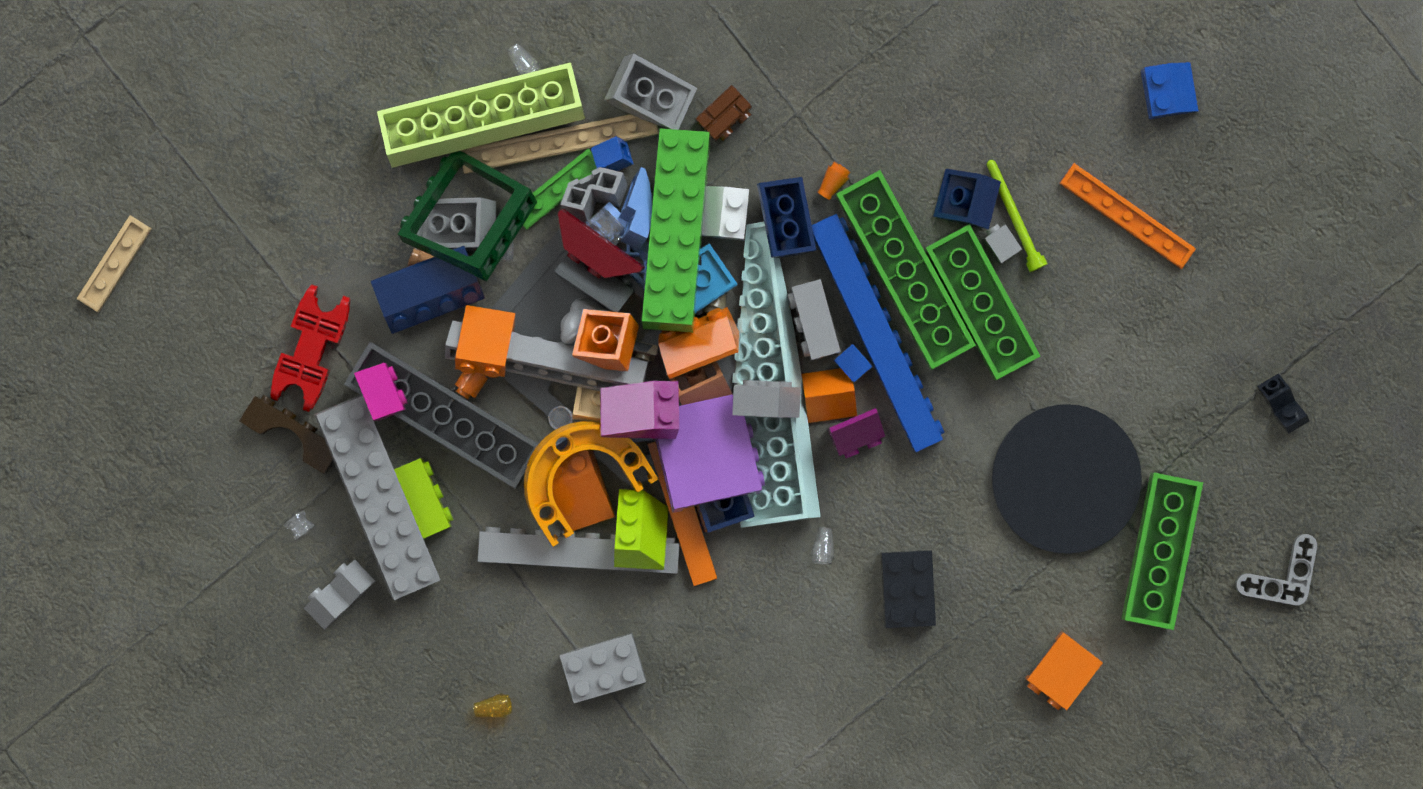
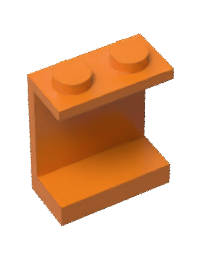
(484, 341)
(1063, 672)

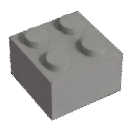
(766, 399)

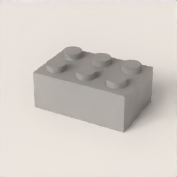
(813, 320)
(603, 668)

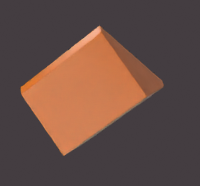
(828, 395)

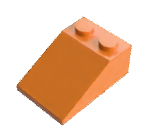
(581, 491)

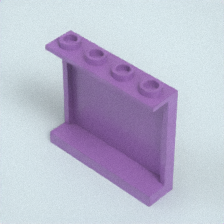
(709, 456)

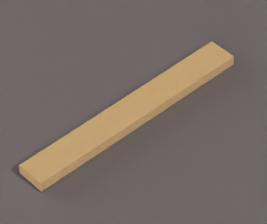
(560, 141)

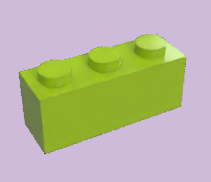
(424, 497)

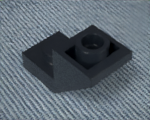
(1282, 403)

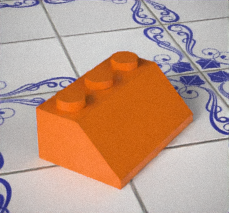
(712, 339)

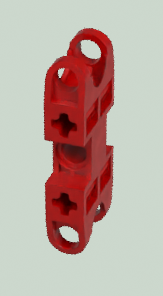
(310, 348)

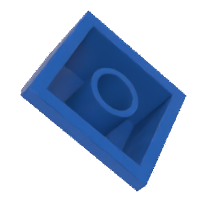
(1169, 90)

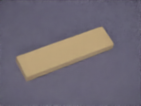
(114, 263)

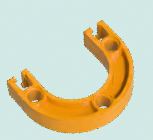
(547, 459)

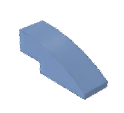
(637, 210)

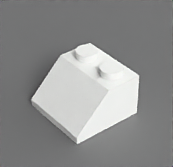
(725, 212)

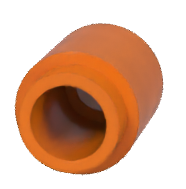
(470, 384)

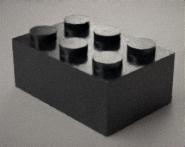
(908, 589)

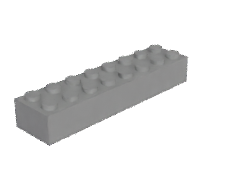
(377, 497)

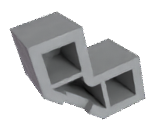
(600, 186)
(336, 597)

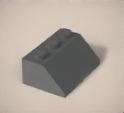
(608, 291)

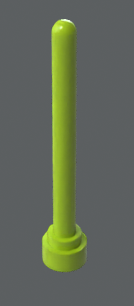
(1034, 259)

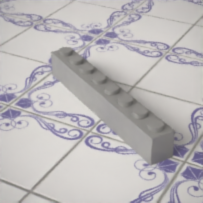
(555, 362)
(569, 552)

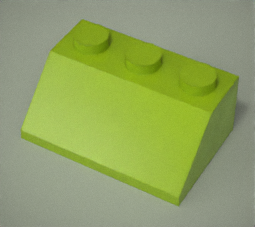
(640, 531)

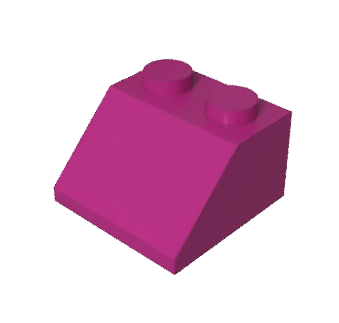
(380, 391)

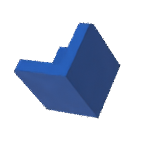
(612, 154)
(852, 363)

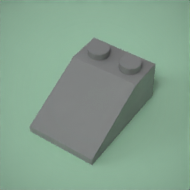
(650, 93)
(459, 222)

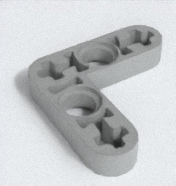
(1292, 579)

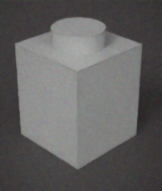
(1001, 243)

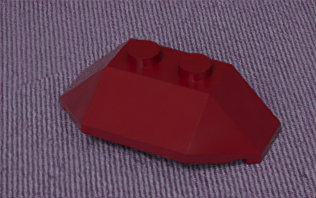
(593, 249)

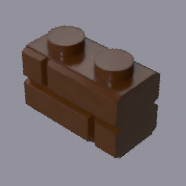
(724, 114)

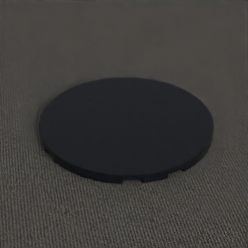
(1066, 478)

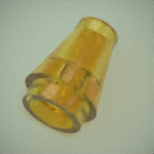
(495, 706)

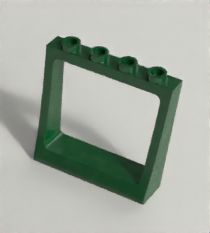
(498, 237)

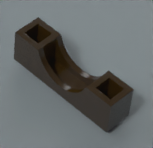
(263, 416)

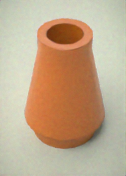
(833, 180)

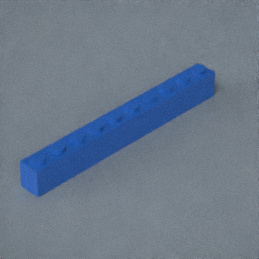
(876, 334)

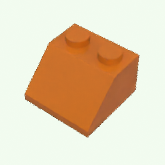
(606, 339)

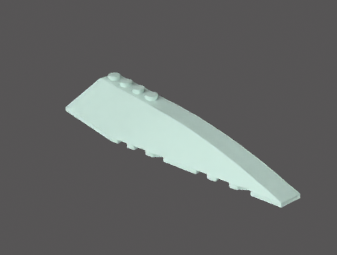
(771, 354)

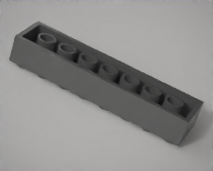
(453, 419)

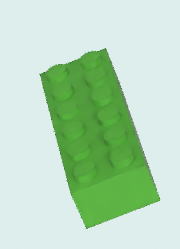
(982, 302)
(1162, 551)

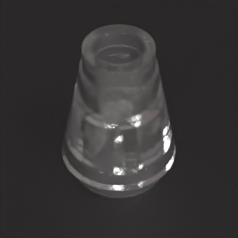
(522, 60)
(823, 547)

